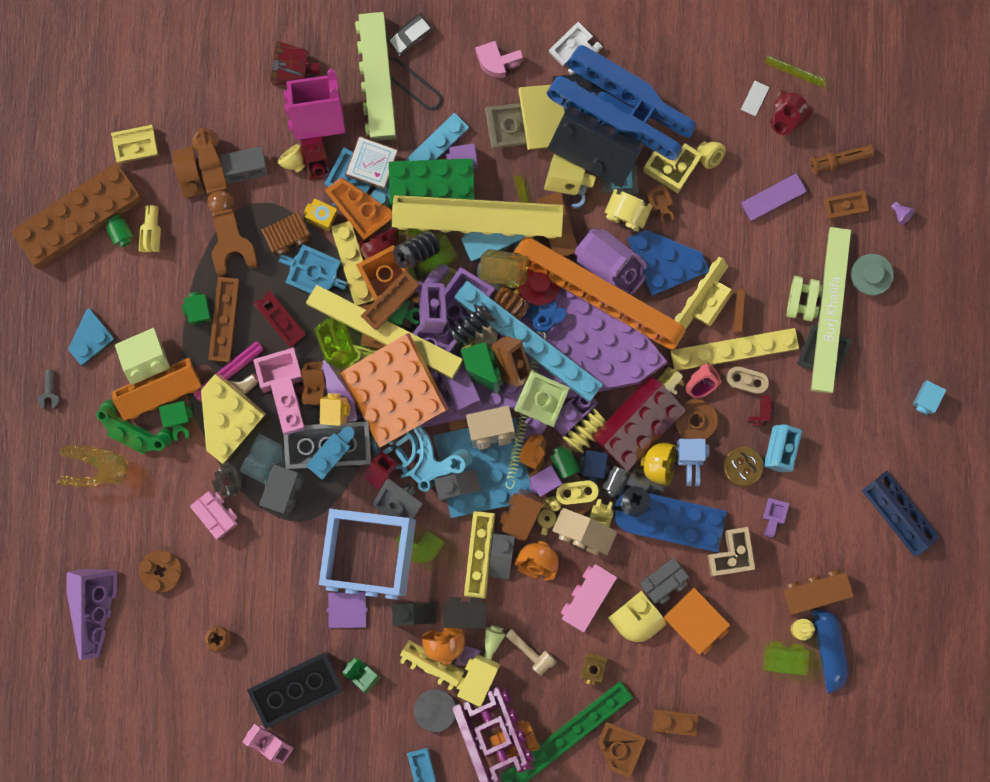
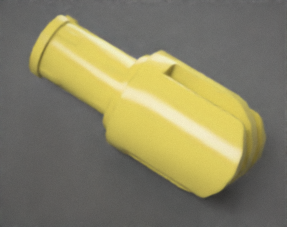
(150, 231)

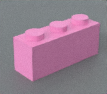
(588, 597)

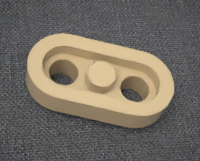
(747, 380)

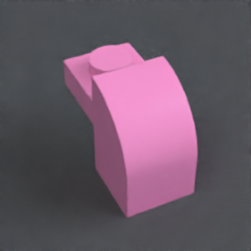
(493, 63)
(268, 744)

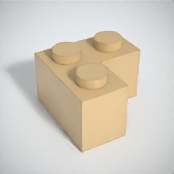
(584, 532)
(739, 554)

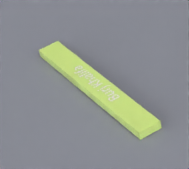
(830, 310)

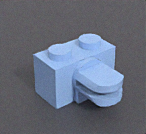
(692, 453)

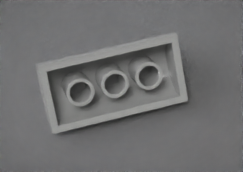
(303, 445)

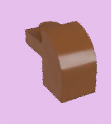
(188, 172)
(314, 383)

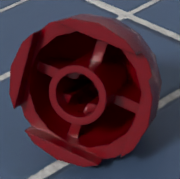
(379, 242)

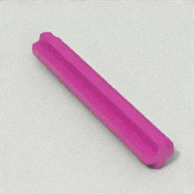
(235, 365)

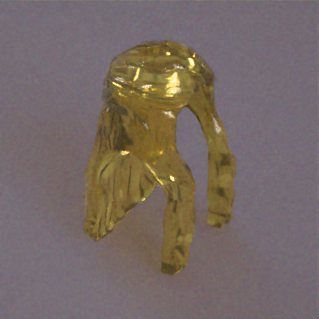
(111, 466)

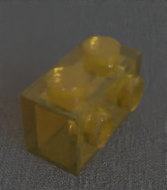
(503, 268)

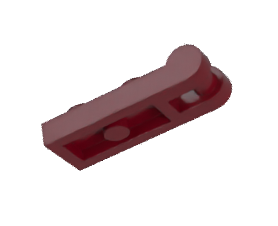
(280, 320)

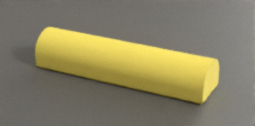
(479, 554)

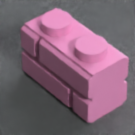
(214, 514)

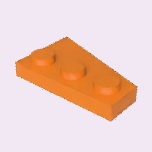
(359, 208)

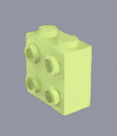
(142, 356)

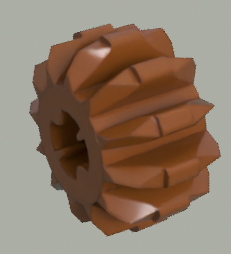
(511, 302)

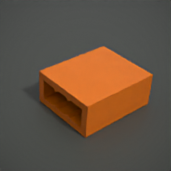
(697, 622)

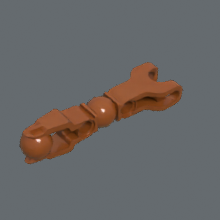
(220, 204)

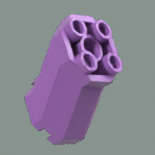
(611, 260)

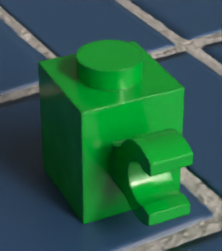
(404, 313)
(176, 416)

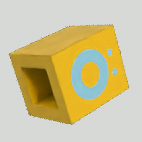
(320, 214)

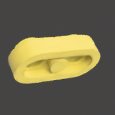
(577, 492)

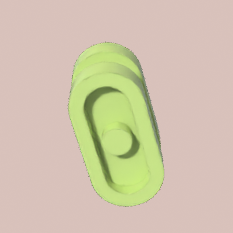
(810, 309)

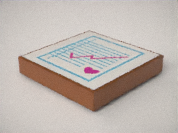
(371, 162)

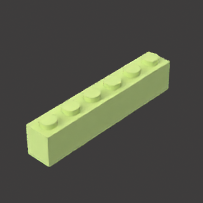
(377, 76)

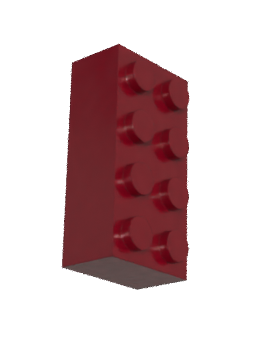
(638, 423)

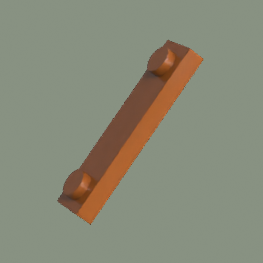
(224, 319)

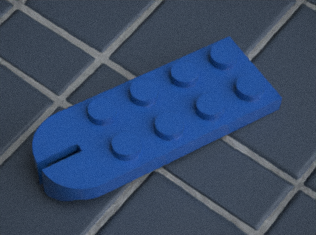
(675, 522)

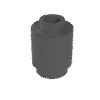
(615, 482)

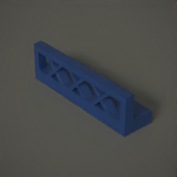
(898, 515)

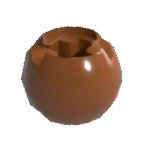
(224, 644)

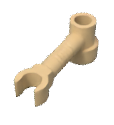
(541, 662)

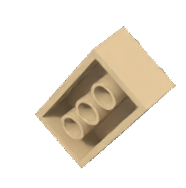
(491, 427)

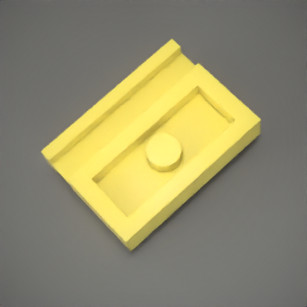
(134, 144)

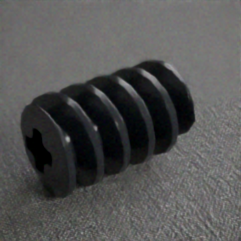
(416, 249)
(472, 324)
(633, 509)

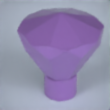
(903, 213)

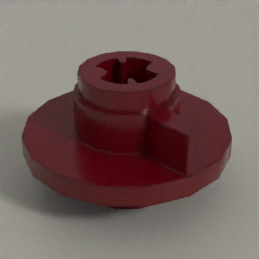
(538, 289)

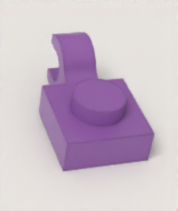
(533, 427)
(775, 513)

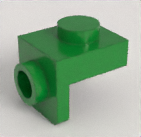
(361, 675)

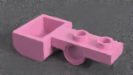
(278, 374)

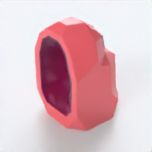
(703, 381)

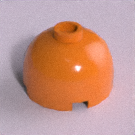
(538, 560)
(444, 645)

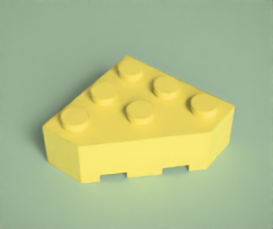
(227, 417)

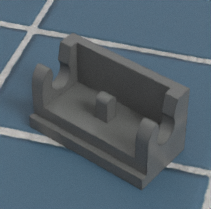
(244, 165)

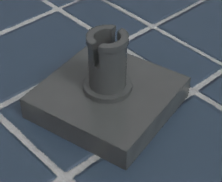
(397, 501)

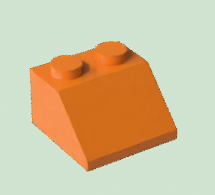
(380, 271)

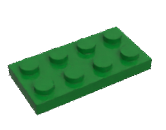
(432, 178)

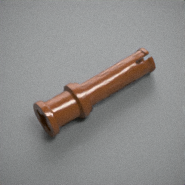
(832, 160)

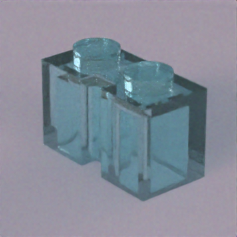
(262, 458)

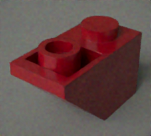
(315, 157)

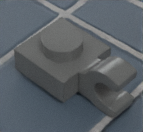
(639, 479)

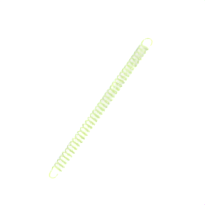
(515, 452)

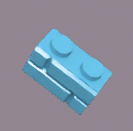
(783, 448)

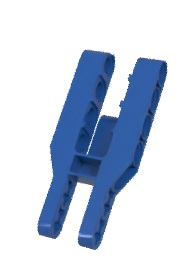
(615, 112)

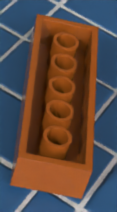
(76, 215)

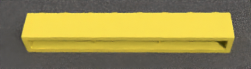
(477, 216)

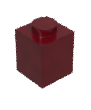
(380, 470)

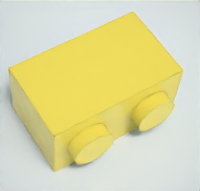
(478, 679)

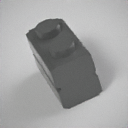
(664, 581)

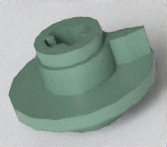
(872, 274)

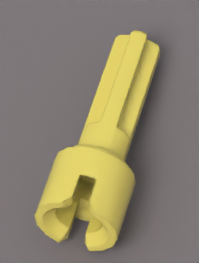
(802, 629)

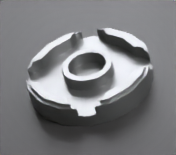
(434, 710)

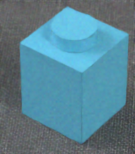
(928, 398)

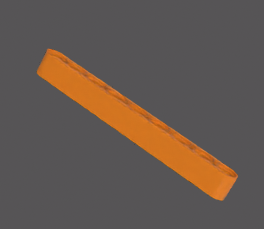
(601, 294)

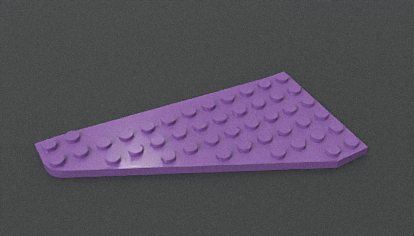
(590, 339)

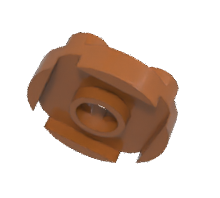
(702, 410)
(171, 576)

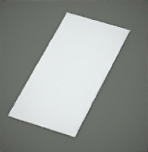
(755, 98)

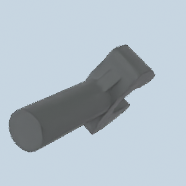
(49, 381)

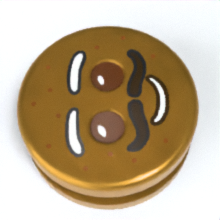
(743, 466)

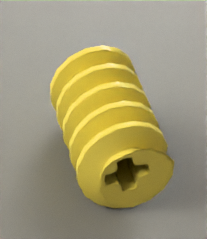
(585, 433)

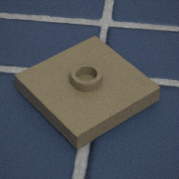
(505, 126)

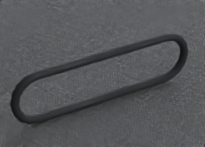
(420, 79)

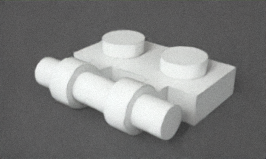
(568, 43)

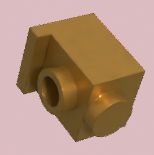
(593, 660)

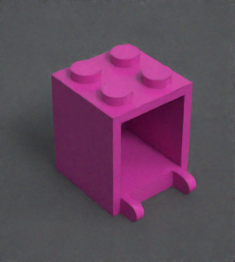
(314, 106)

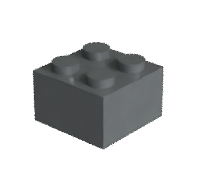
(281, 490)

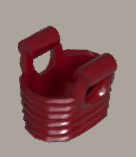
(789, 112)

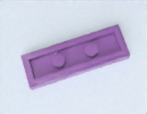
(773, 197)

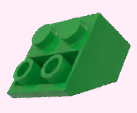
(480, 367)

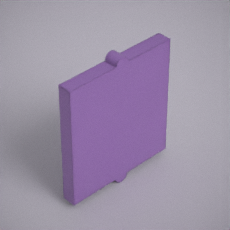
(347, 610)

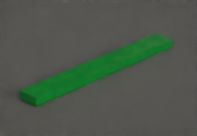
(572, 732)

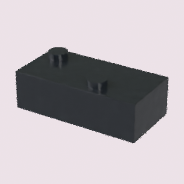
(595, 146)
(295, 690)

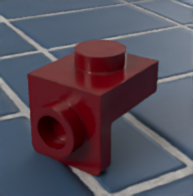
(766, 410)

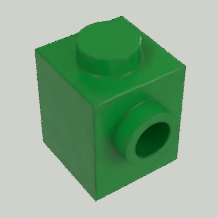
(197, 308)

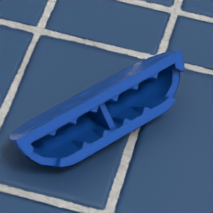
(831, 649)

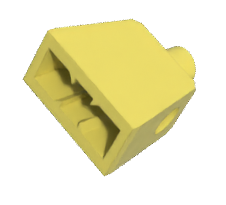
(567, 177)

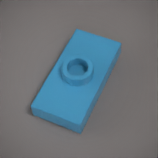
(421, 766)

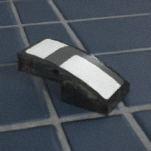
(410, 34)

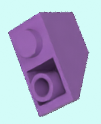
(572, 413)

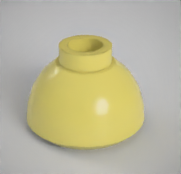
(711, 153)
(293, 158)

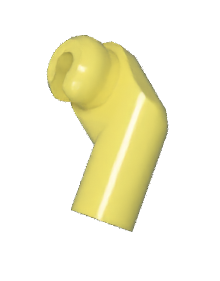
(551, 503)

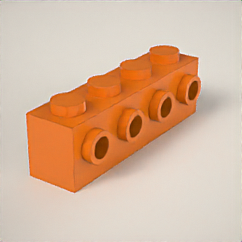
(156, 390)

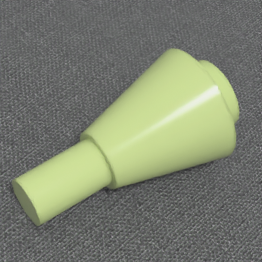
(493, 638)

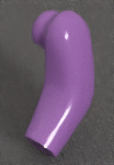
(435, 275)

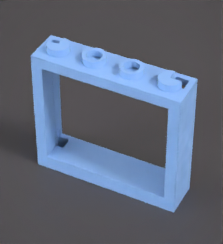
(403, 560)

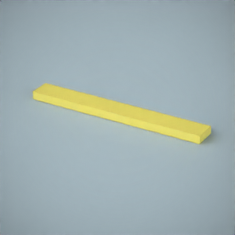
(350, 315)

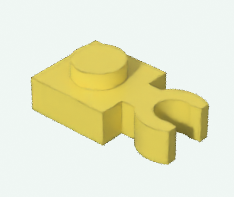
(602, 513)

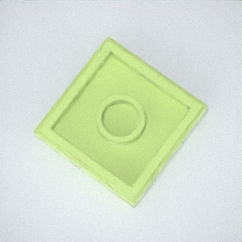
(541, 399)

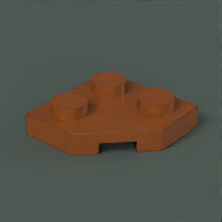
(620, 748)

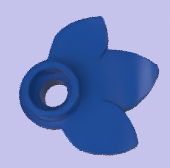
(547, 313)

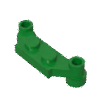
(129, 433)

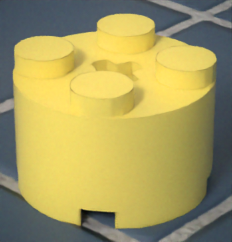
(627, 209)

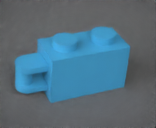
(331, 452)

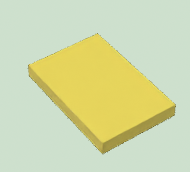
(539, 115)

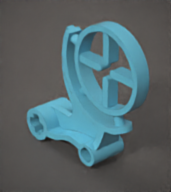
(427, 467)

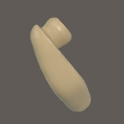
(247, 384)

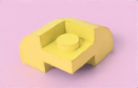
(638, 619)

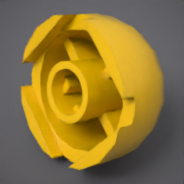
(659, 463)

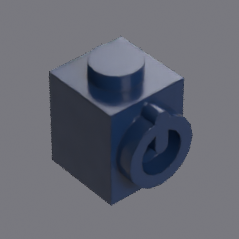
(594, 465)

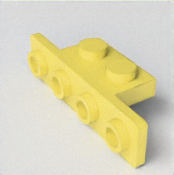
(708, 297)

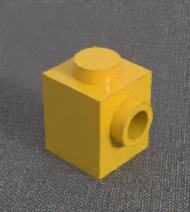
(334, 409)

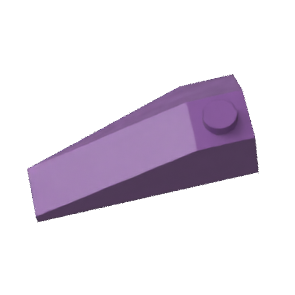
(89, 604)

